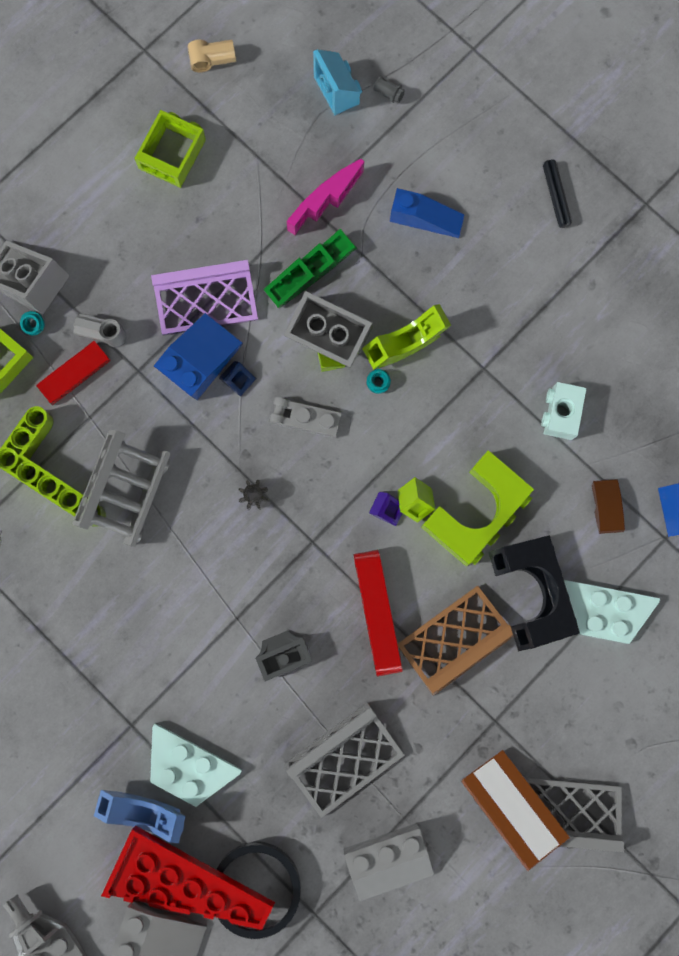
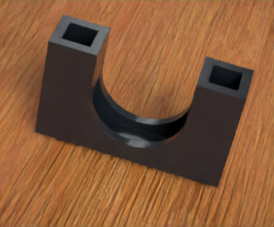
(556, 615)

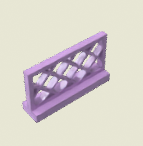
(202, 276)

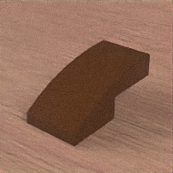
(609, 506)

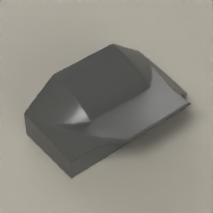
(281, 655)

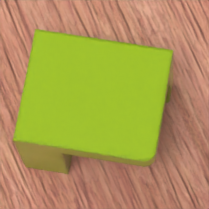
(416, 499)

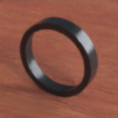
(280, 855)

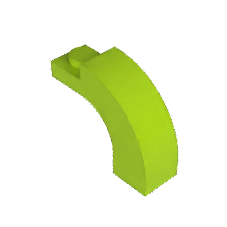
(408, 340)

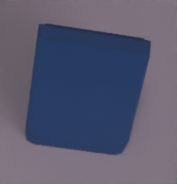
(237, 378)

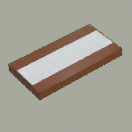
(515, 810)

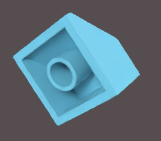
(335, 81)

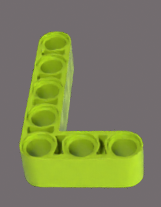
(23, 463)

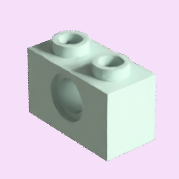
(572, 399)

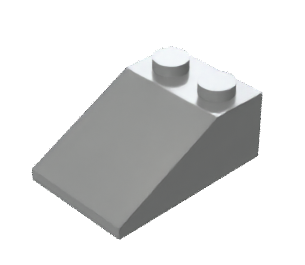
(29, 277)
(157, 933)

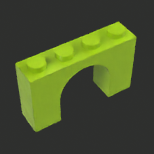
(509, 494)

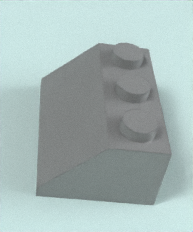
(328, 329)
(388, 862)

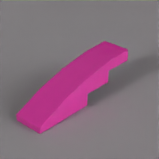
(329, 192)

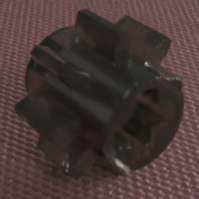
(250, 488)

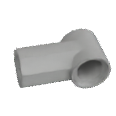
(98, 330)

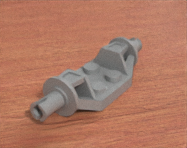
(30, 942)

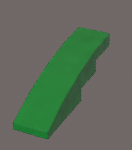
(310, 268)

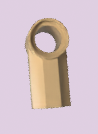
(205, 55)

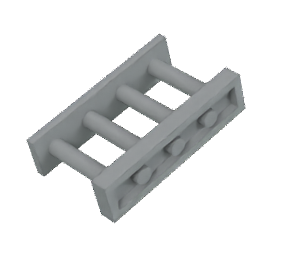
(97, 492)

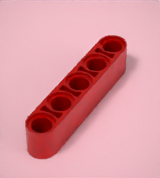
(377, 613)

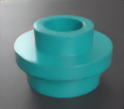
(26, 326)
(378, 374)

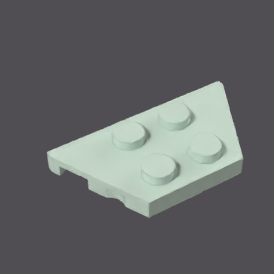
(609, 612)
(187, 768)

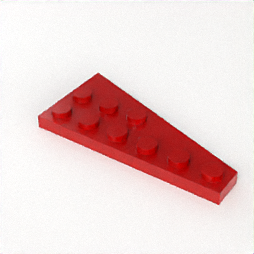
(177, 882)

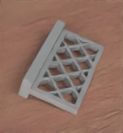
(328, 744)
(585, 839)

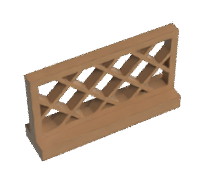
(470, 657)

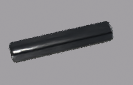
(557, 193)

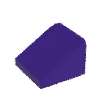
(386, 508)

